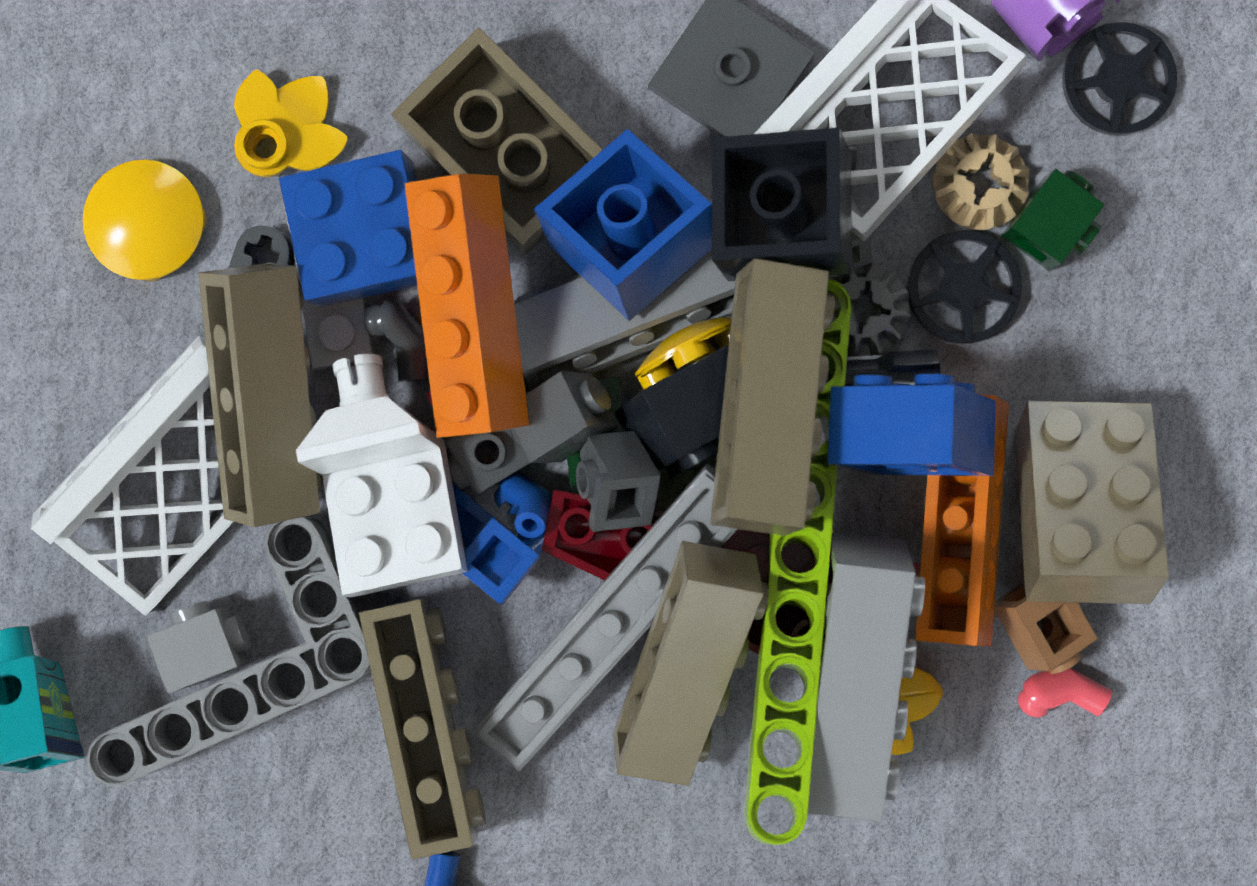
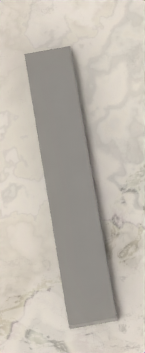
(599, 630)

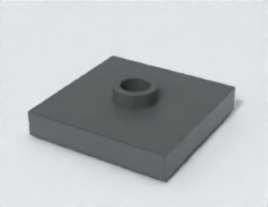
(730, 68)

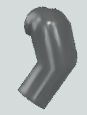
(405, 333)

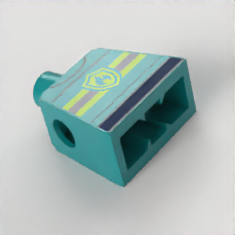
(34, 708)

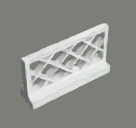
(857, 59)
(120, 455)

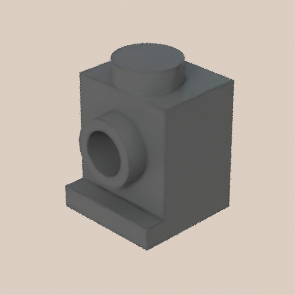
(468, 470)
(617, 481)

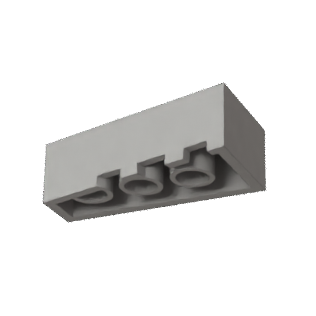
(862, 675)

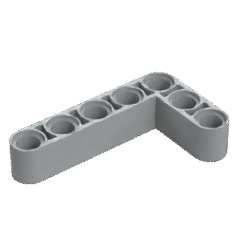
(258, 683)

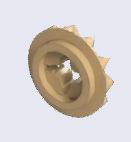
(956, 194)

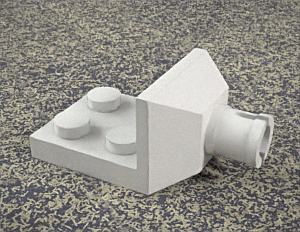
(383, 486)

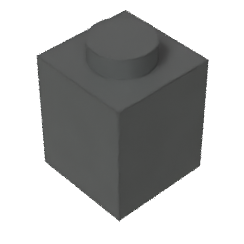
(564, 415)

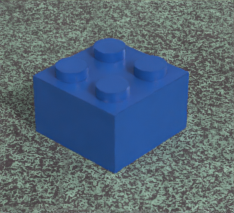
(627, 224)
(351, 228)
(912, 429)

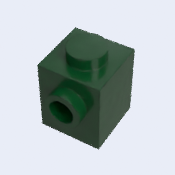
(1056, 219)

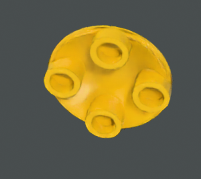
(143, 220)
(684, 349)

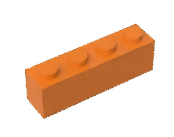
(467, 304)

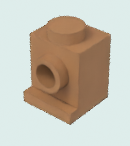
(1062, 634)

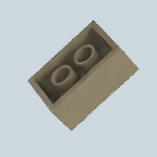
(493, 119)
(1090, 503)

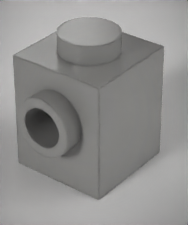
(198, 646)

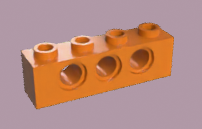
(963, 550)

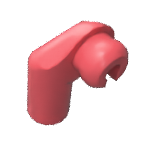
(1048, 691)

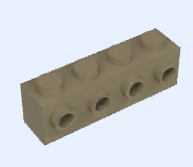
(259, 392)
(772, 398)
(688, 663)
(420, 727)

